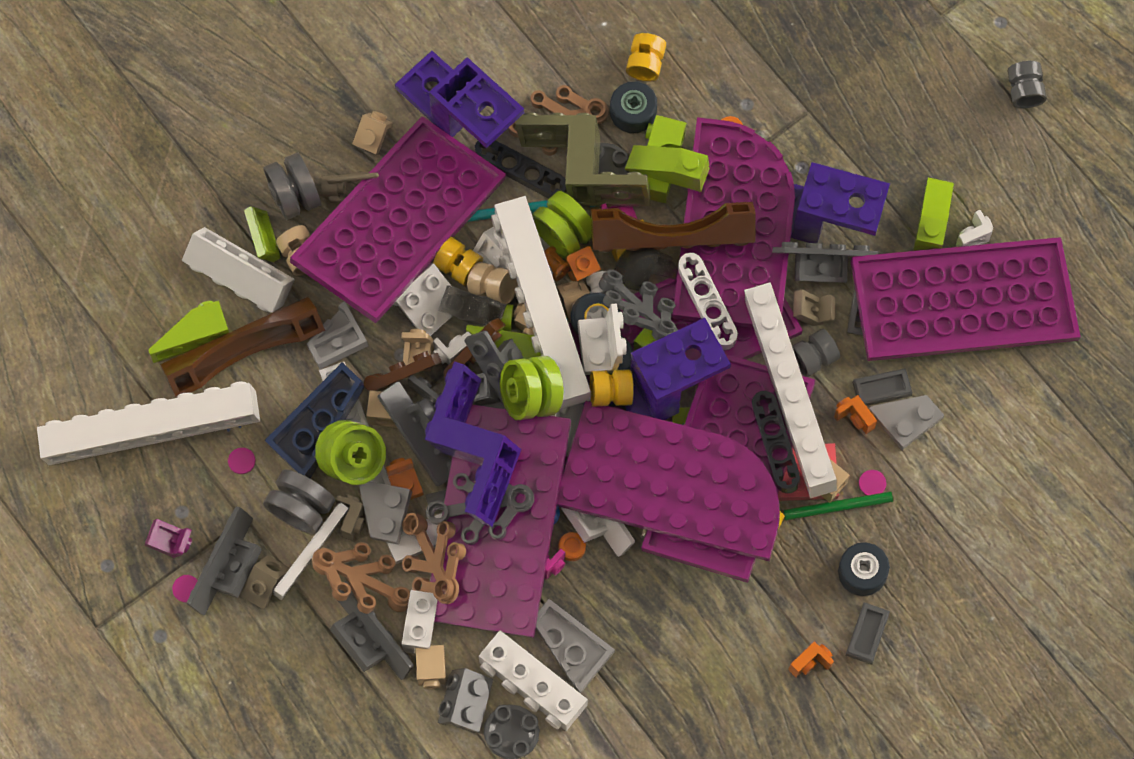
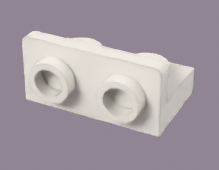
(419, 621)

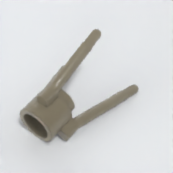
(335, 184)

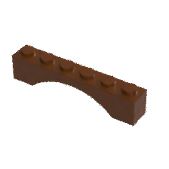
(727, 225)
(284, 326)

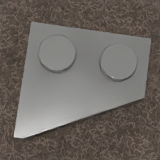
(385, 510)

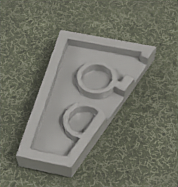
(572, 644)

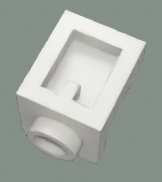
(978, 235)
(448, 354)

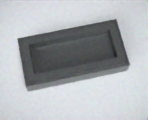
(883, 387)
(867, 633)

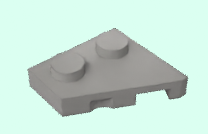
(339, 340)
(907, 418)

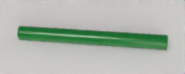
(839, 505)

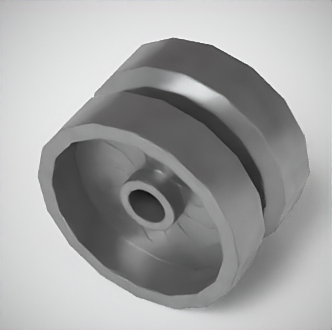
(287, 188)
(299, 501)

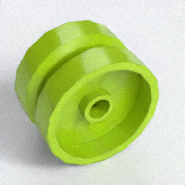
(563, 224)
(531, 387)
(350, 452)

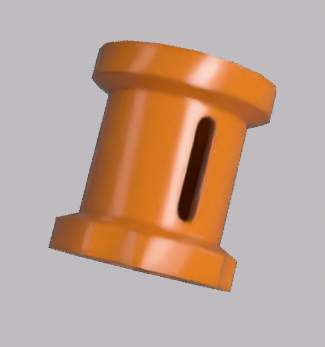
(558, 265)

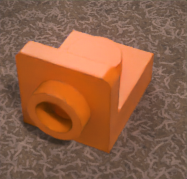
(582, 264)
(860, 414)
(403, 475)
(805, 662)

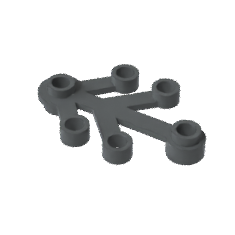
(612, 284)
(459, 509)

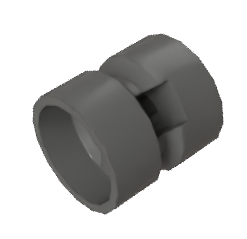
(1027, 84)
(817, 351)

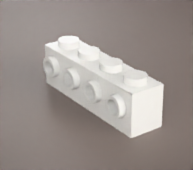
(237, 270)
(532, 681)

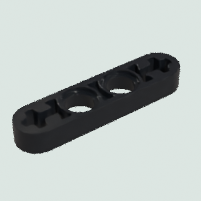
(523, 164)
(776, 441)

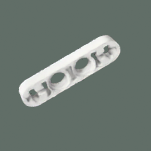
(711, 299)

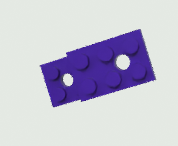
(459, 98)
(827, 200)
(664, 370)
(477, 445)

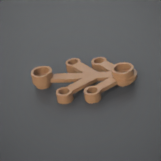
(584, 107)
(358, 577)
(446, 586)

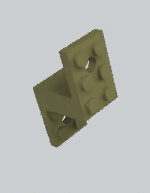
(582, 140)

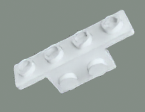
(591, 527)

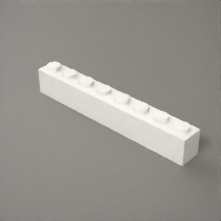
(539, 296)
(790, 390)
(148, 423)

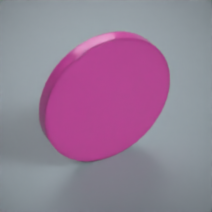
(241, 460)
(872, 482)
(183, 586)

